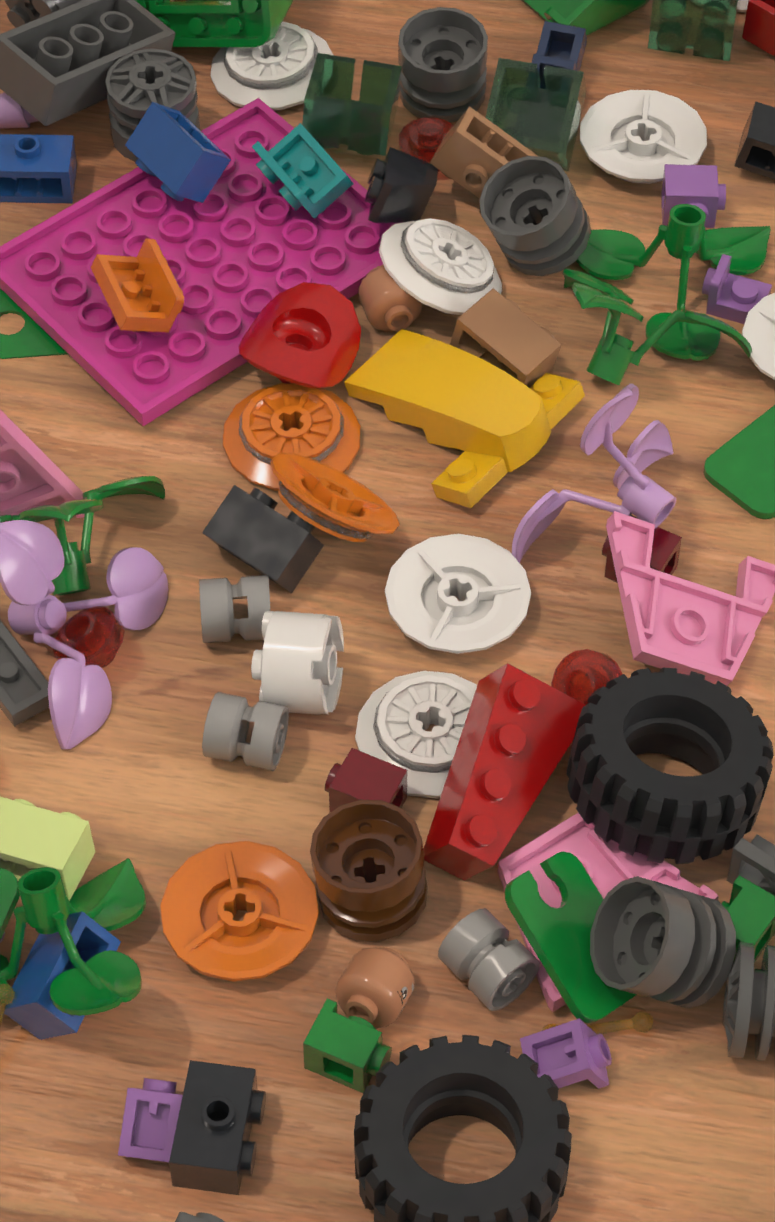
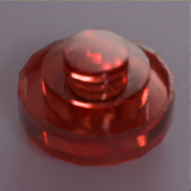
(423, 137)
(93, 633)
(584, 673)

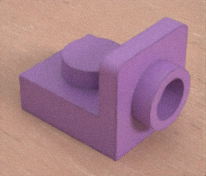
(731, 294)
(569, 1054)
(150, 1120)

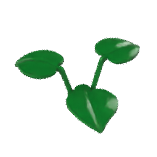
(615, 253)
(613, 350)
(74, 574)
(111, 901)

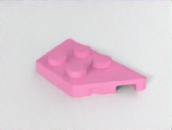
(28, 475)

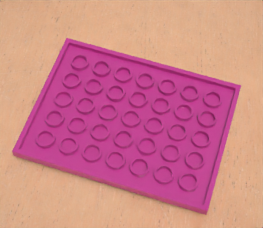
(223, 253)

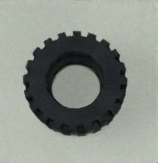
(658, 810)
(467, 1082)

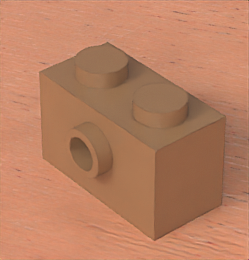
(475, 151)
(506, 338)

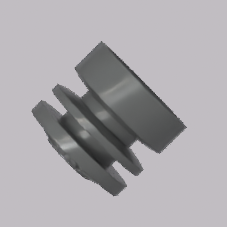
(442, 63)
(143, 79)
(535, 215)
(662, 942)
(750, 1002)

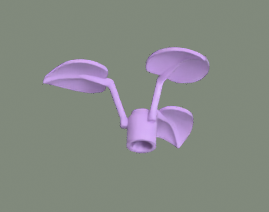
(638, 492)
(139, 589)

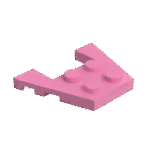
(682, 621)
(603, 863)

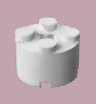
(300, 661)

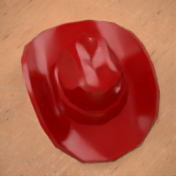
(304, 336)

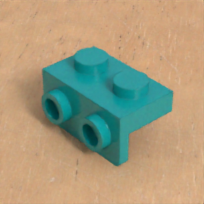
(305, 169)

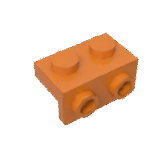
(140, 289)

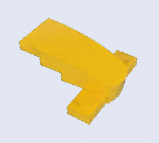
(464, 407)

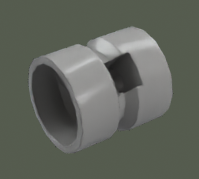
(218, 610)
(229, 725)
(481, 952)

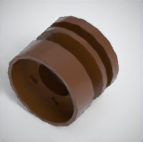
(369, 870)

